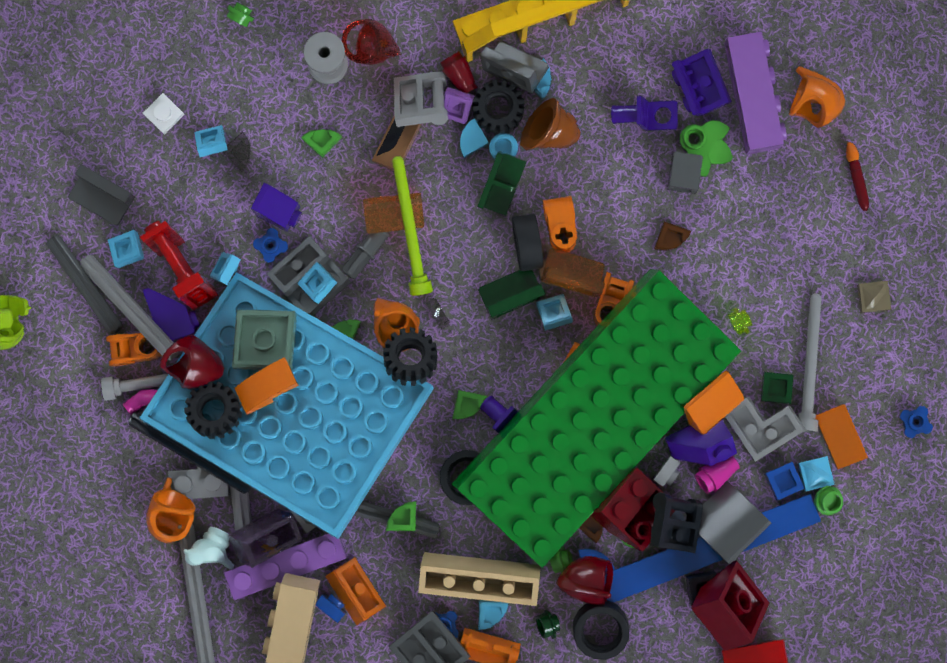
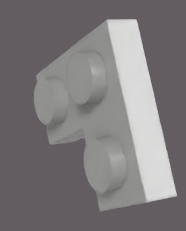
(763, 435)
(198, 484)

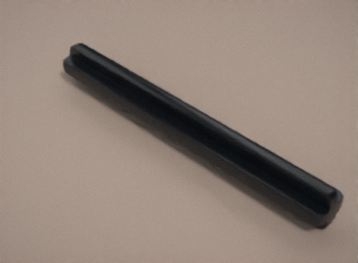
(187, 454)

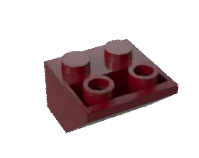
(630, 510)

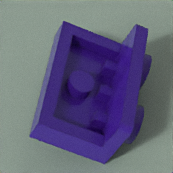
(700, 83)

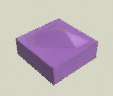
(458, 105)

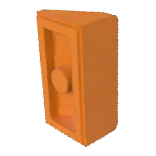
(713, 403)
(841, 436)
(355, 591)

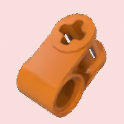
(560, 219)
(612, 294)
(128, 349)

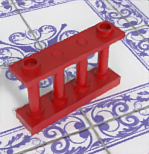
(190, 287)

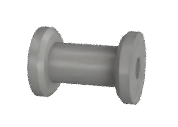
(326, 57)

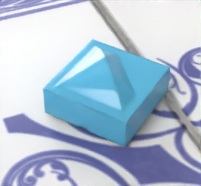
(211, 141)
(126, 249)
(225, 268)
(317, 282)
(554, 312)
(816, 473)

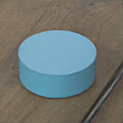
(503, 142)

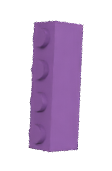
(754, 92)
(294, 560)

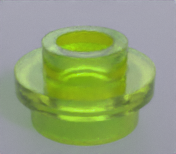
(740, 321)

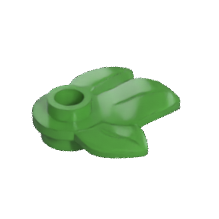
(710, 143)

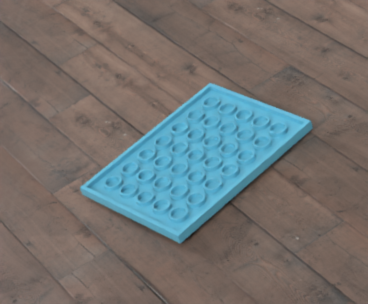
(315, 443)

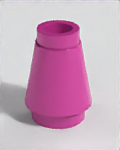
(713, 477)

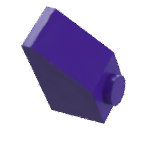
(276, 208)
(171, 315)
(704, 449)

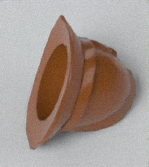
(550, 127)

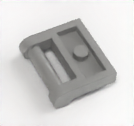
(410, 100)

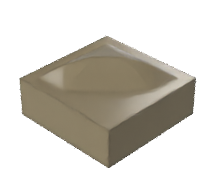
(874, 297)

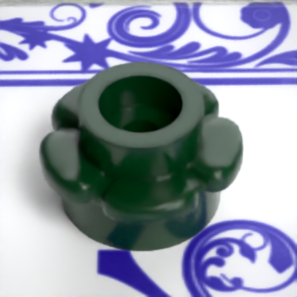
(547, 624)

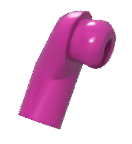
(140, 399)

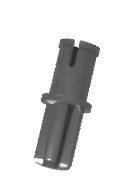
(363, 254)

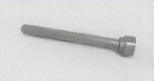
(114, 387)
(806, 416)

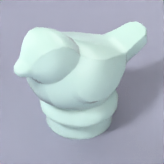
(210, 549)

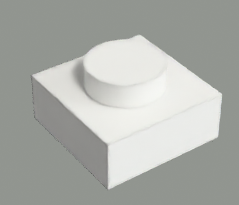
(163, 113)

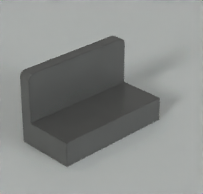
(514, 66)
(100, 195)

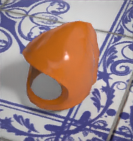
(818, 90)
(392, 314)
(167, 512)

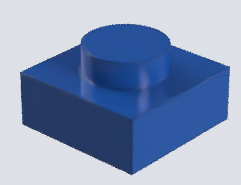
(784, 481)
(331, 606)

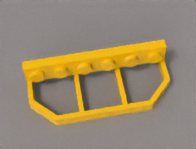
(512, 16)

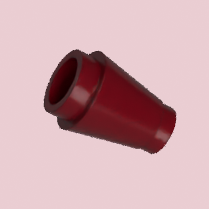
(458, 72)

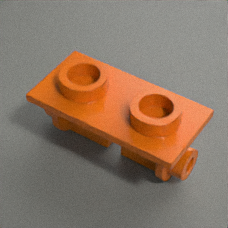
(489, 648)

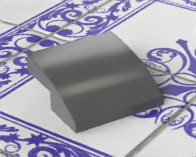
(296, 265)
(730, 522)
(429, 643)

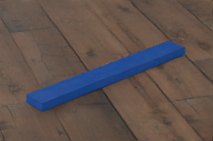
(675, 563)

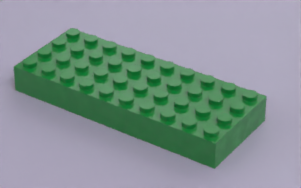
(596, 417)

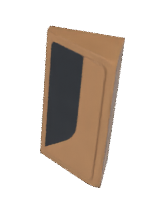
(395, 142)

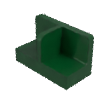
(502, 183)

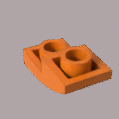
(265, 385)

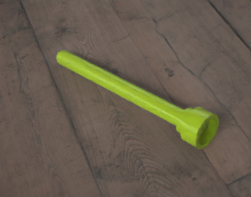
(419, 281)

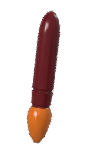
(857, 176)

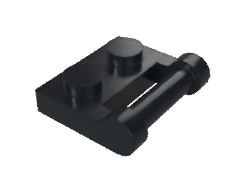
(676, 533)

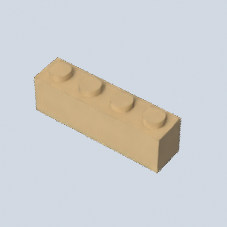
(479, 579)
(291, 619)

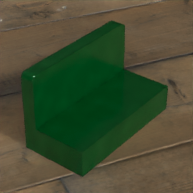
(510, 293)

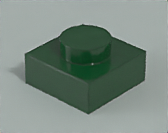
(777, 388)

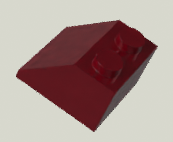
(731, 607)

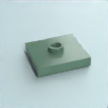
(263, 338)

